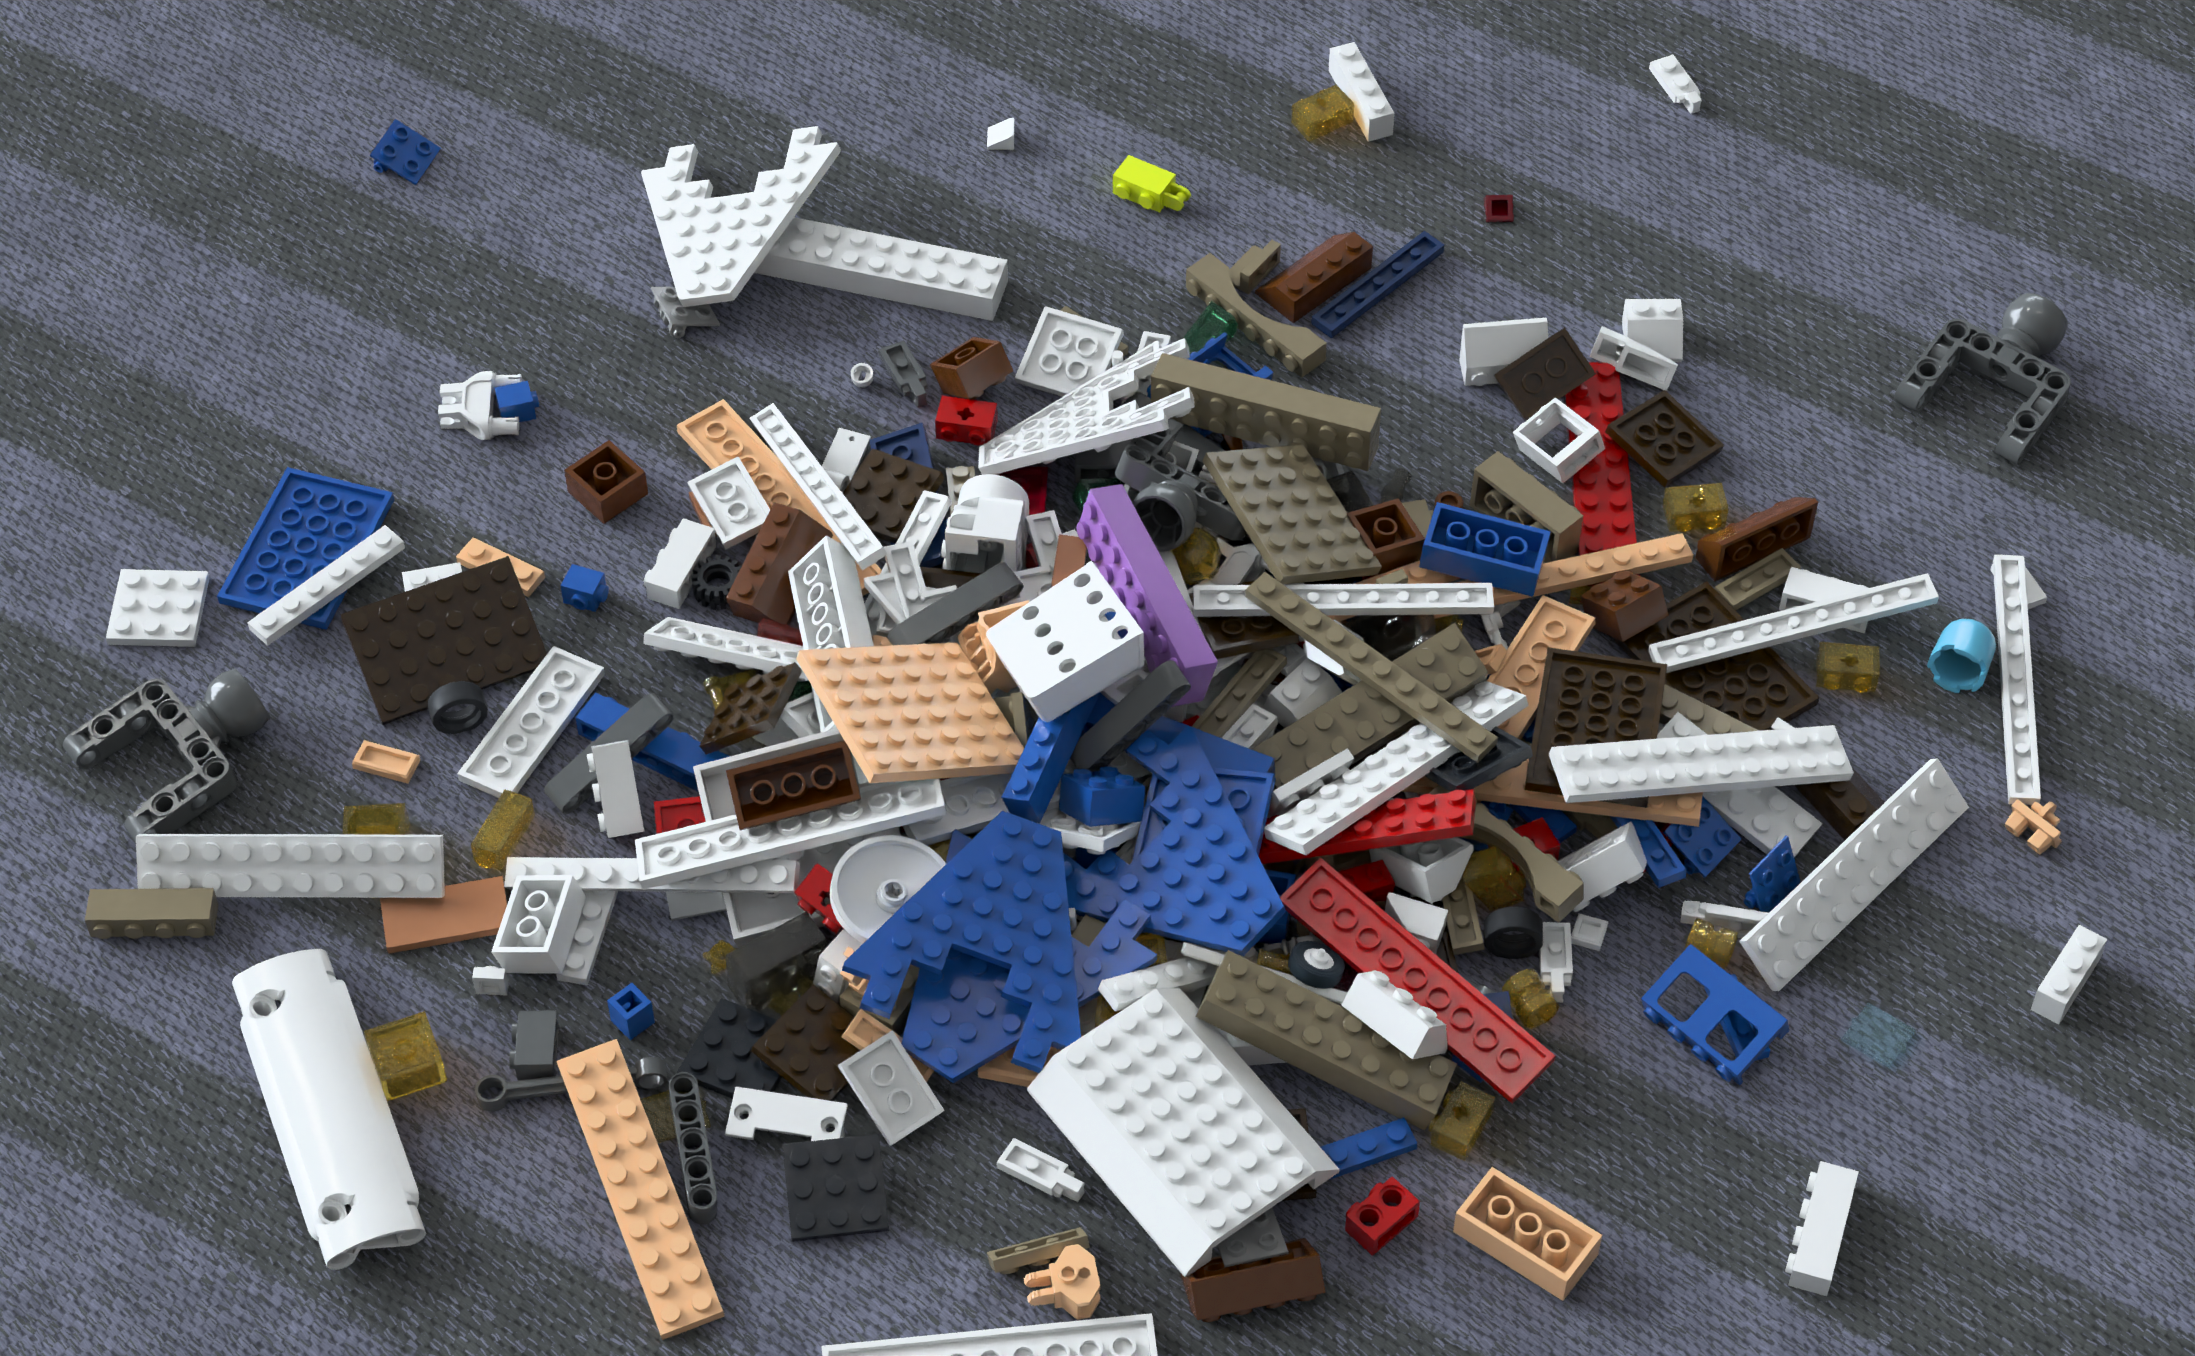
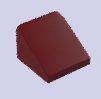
(1499, 208)

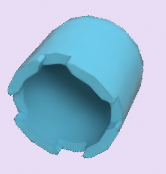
(1962, 655)

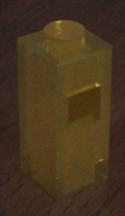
(502, 830)

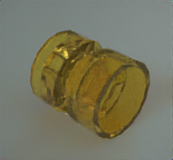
(1714, 944)
(1532, 1002)

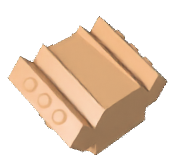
(981, 652)

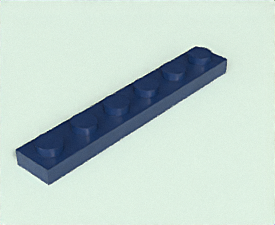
(1377, 284)

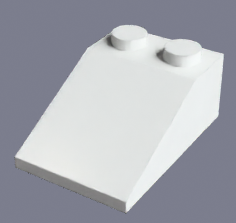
(1301, 693)

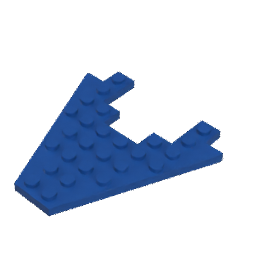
(1197, 873)
(998, 903)
(964, 1022)

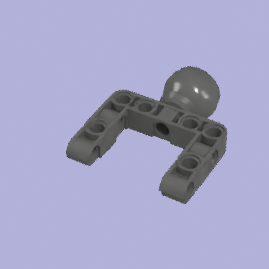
(2029, 330)
(1171, 496)
(196, 732)

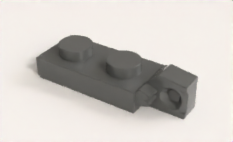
(905, 371)

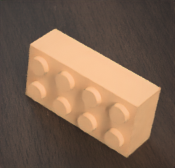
(1527, 1233)

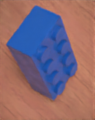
(1484, 549)

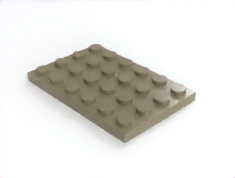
(1291, 514)

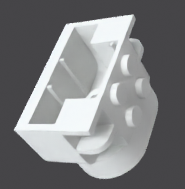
(987, 526)

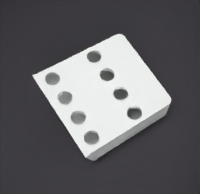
(1065, 646)

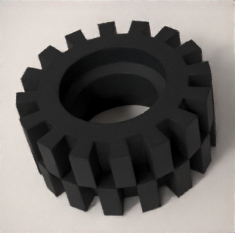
(711, 570)

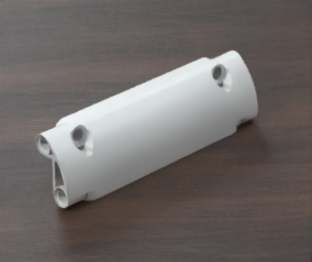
(327, 1107)

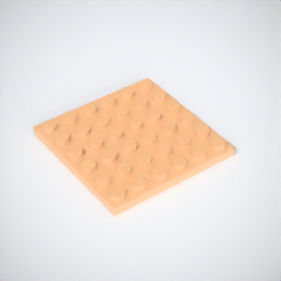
(912, 711)

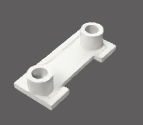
(784, 1115)

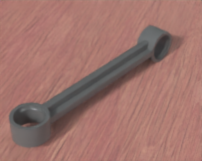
(646, 1074)

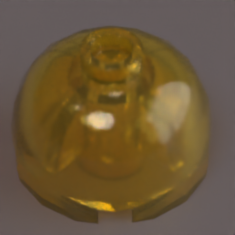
(1198, 557)

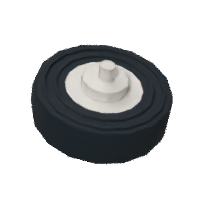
(1316, 964)

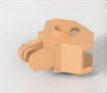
(1072, 1283)

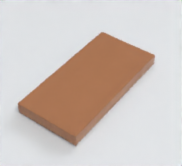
(464, 913)

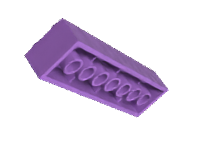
(1145, 587)

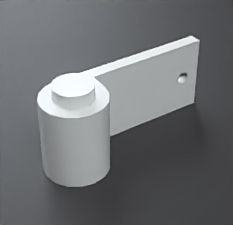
(845, 456)

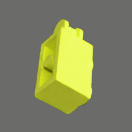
(1148, 185)

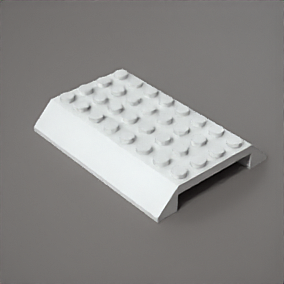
(1177, 1125)

